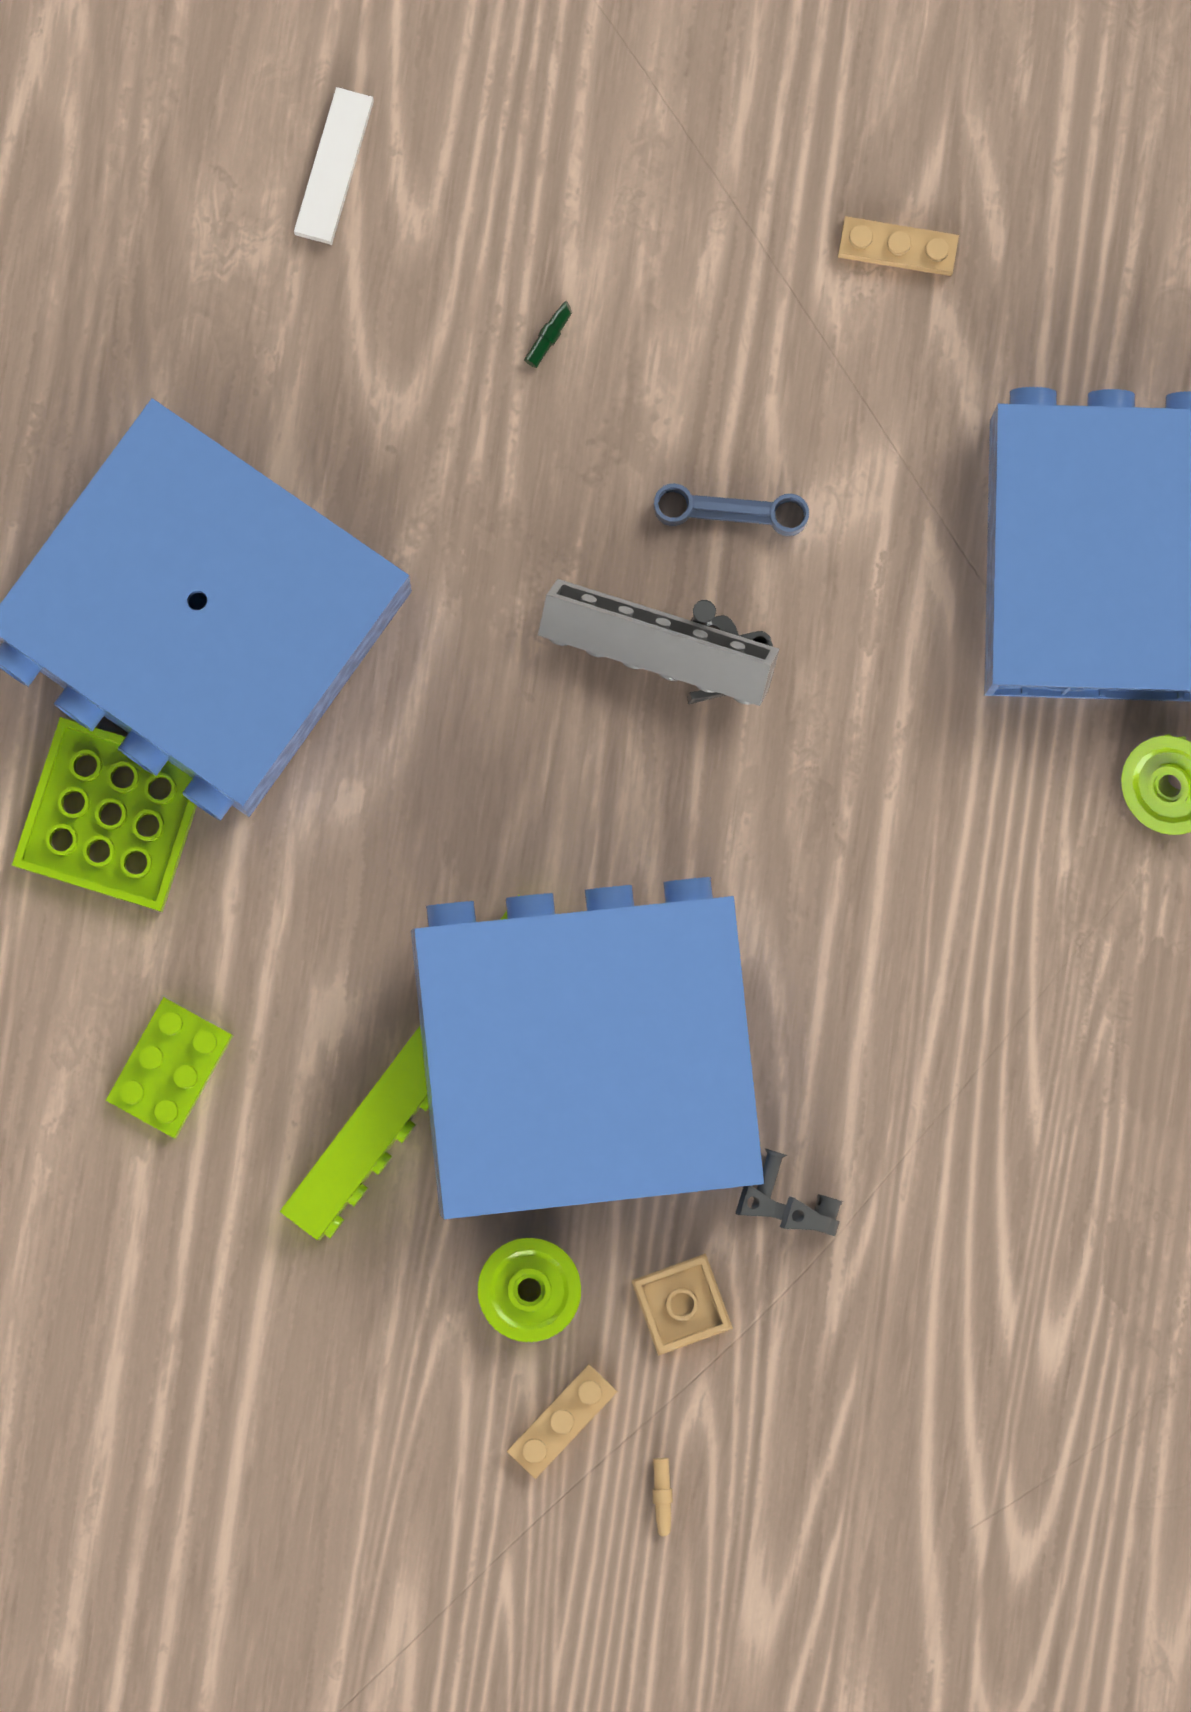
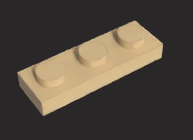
(898, 246)
(562, 1421)

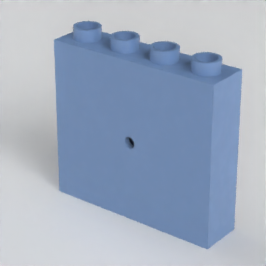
(1089, 548)
(197, 611)
(586, 1050)

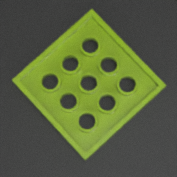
(74, 865)

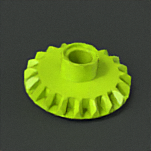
(1148, 787)
(500, 1293)

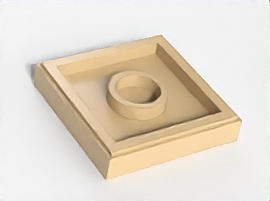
(681, 1304)

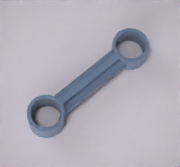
(731, 509)

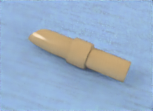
(662, 1495)

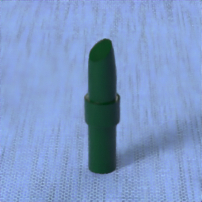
(548, 335)

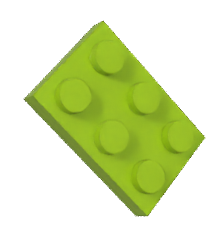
(169, 1068)

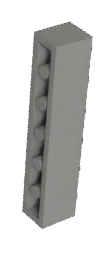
(658, 642)

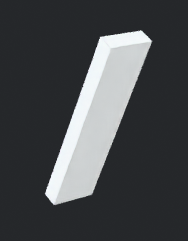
(333, 166)

